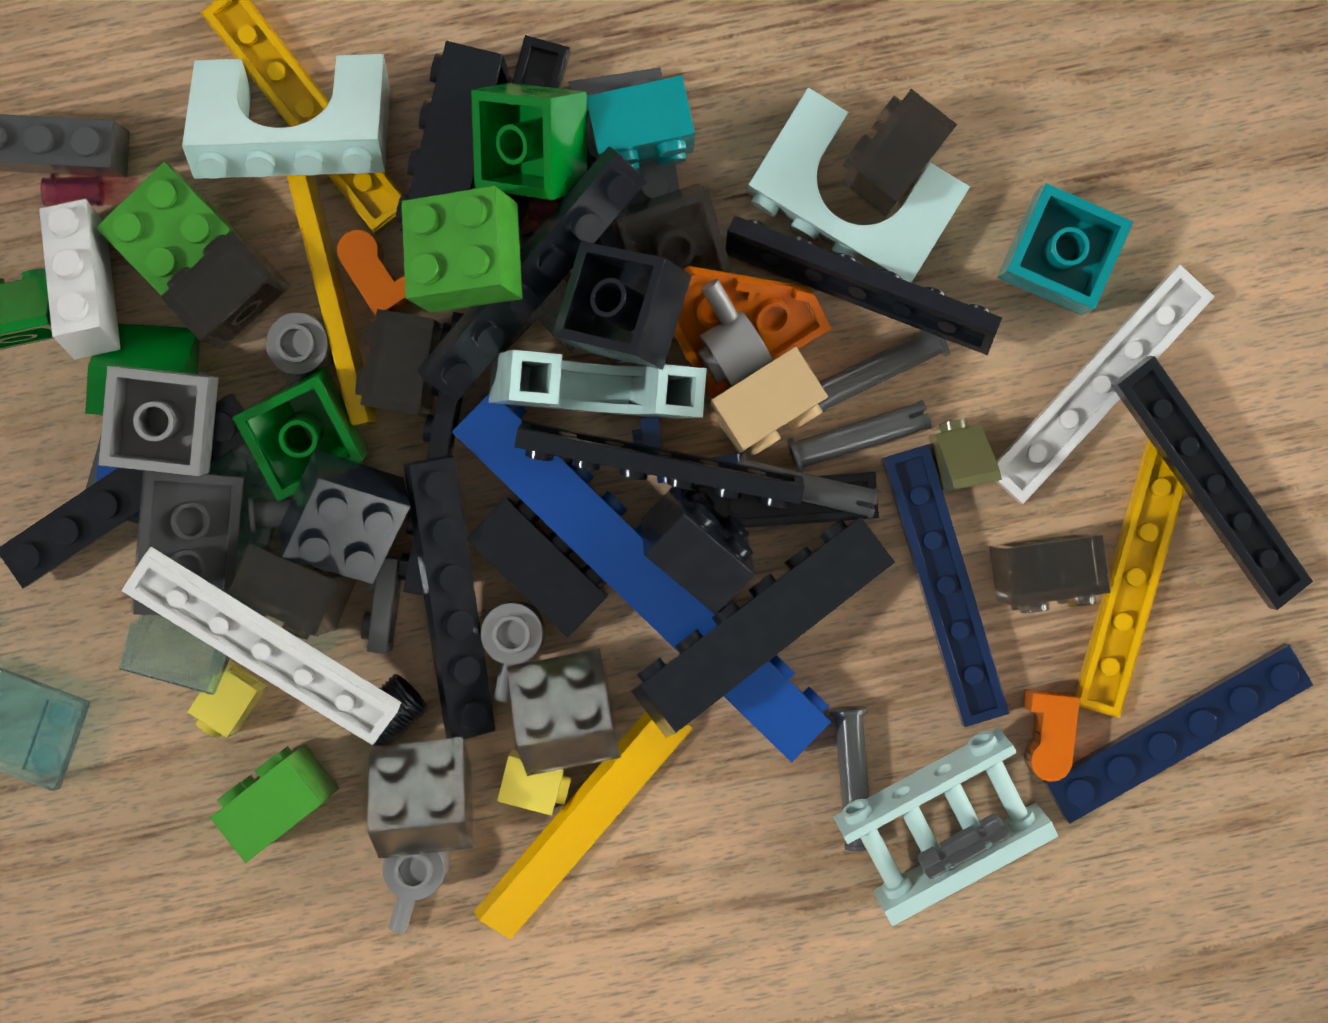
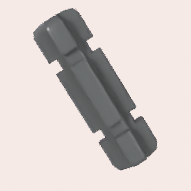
(963, 846)

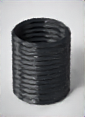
(410, 709)

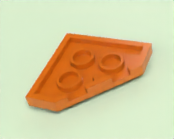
(779, 311)

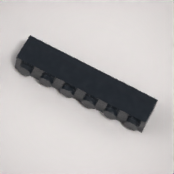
(762, 626)

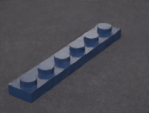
(945, 585)
(1179, 732)

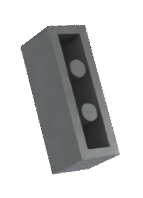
(63, 146)

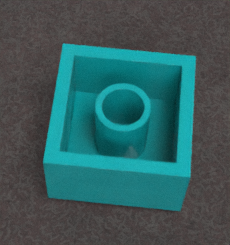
(644, 122)
(1065, 249)

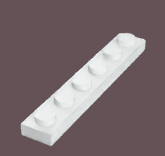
(1090, 391)
(261, 646)

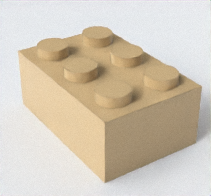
(767, 400)

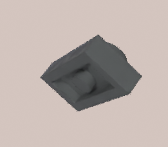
(380, 624)

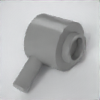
(298, 345)
(733, 346)
(511, 636)
(412, 880)

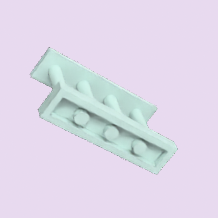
(913, 891)

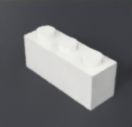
(79, 280)

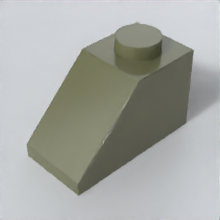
(963, 456)

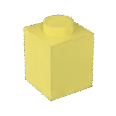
(230, 705)
(532, 792)

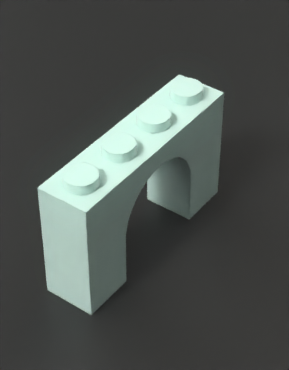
(340, 140)
(789, 186)
(550, 382)

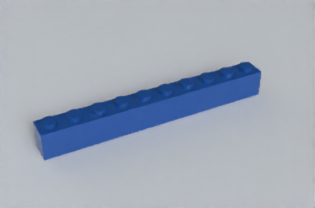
(615, 552)

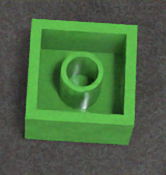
(163, 226)
(461, 249)
(265, 809)

